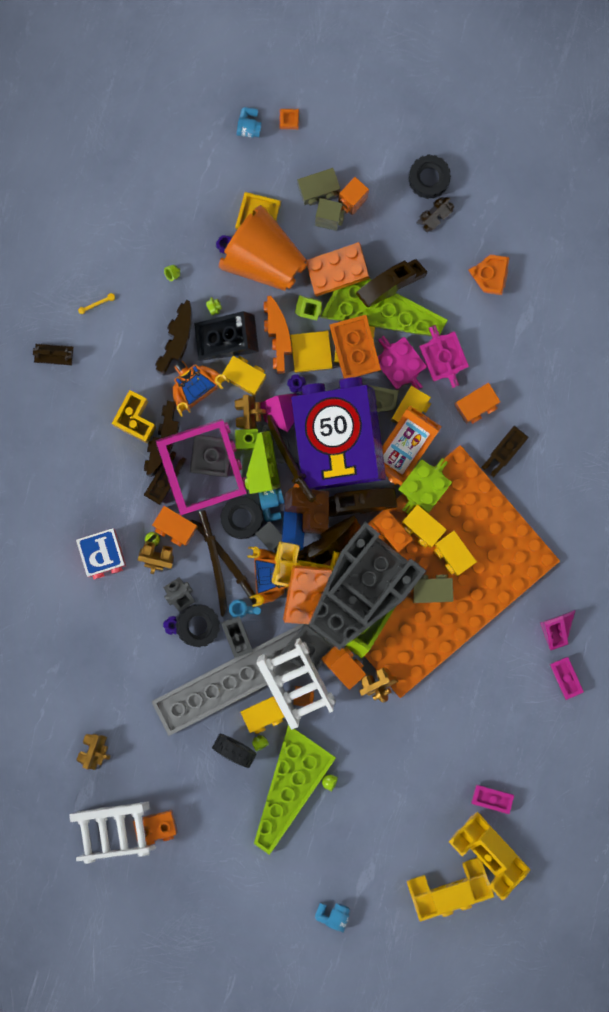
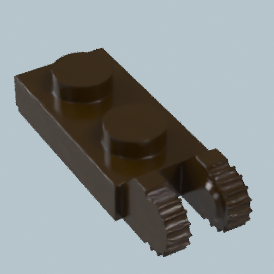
(506, 449)
(160, 484)

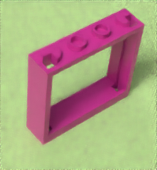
(230, 449)

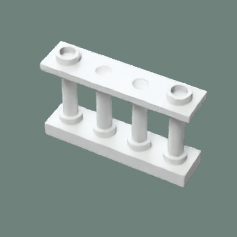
(284, 698)
(119, 813)

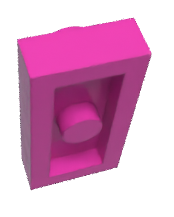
(566, 678)
(492, 799)

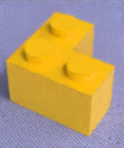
(129, 417)

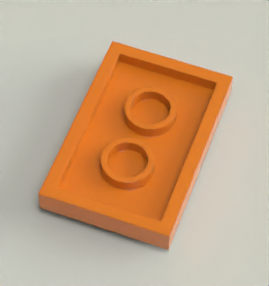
(337, 269)
(355, 347)
(304, 592)

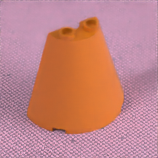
(263, 252)

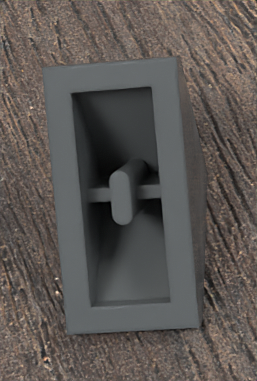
(237, 636)

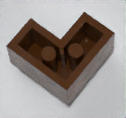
(314, 514)

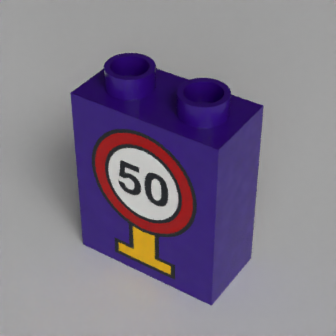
(338, 435)

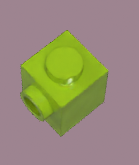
(308, 307)
(245, 439)

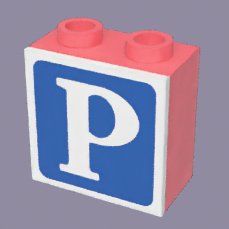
(101, 553)

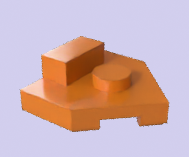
(491, 274)

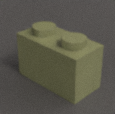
(317, 186)
(329, 214)
(433, 590)

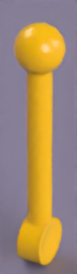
(111, 297)

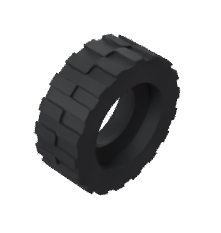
(436, 163)
(241, 503)
(183, 625)
(234, 750)

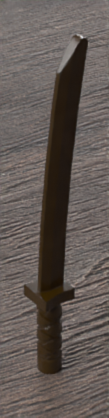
(298, 477)
(215, 561)
(242, 580)

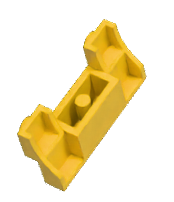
(287, 557)
(493, 852)
(451, 896)

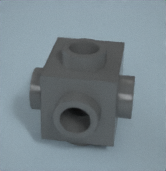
(179, 594)

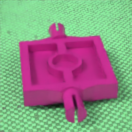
(443, 356)
(400, 363)

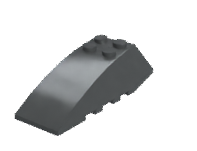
(363, 587)

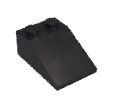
(226, 336)

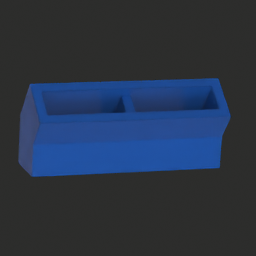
(293, 528)

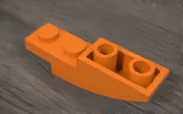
(277, 327)

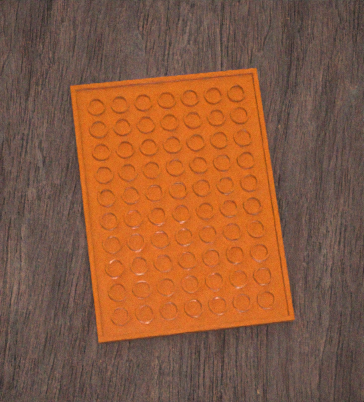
(507, 564)

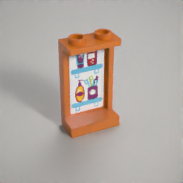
(407, 444)

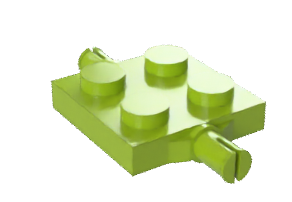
(425, 486)

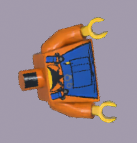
(194, 385)
(264, 569)

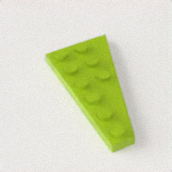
(392, 313)
(294, 780)

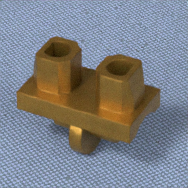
(252, 412)
(155, 559)
(371, 687)
(96, 751)

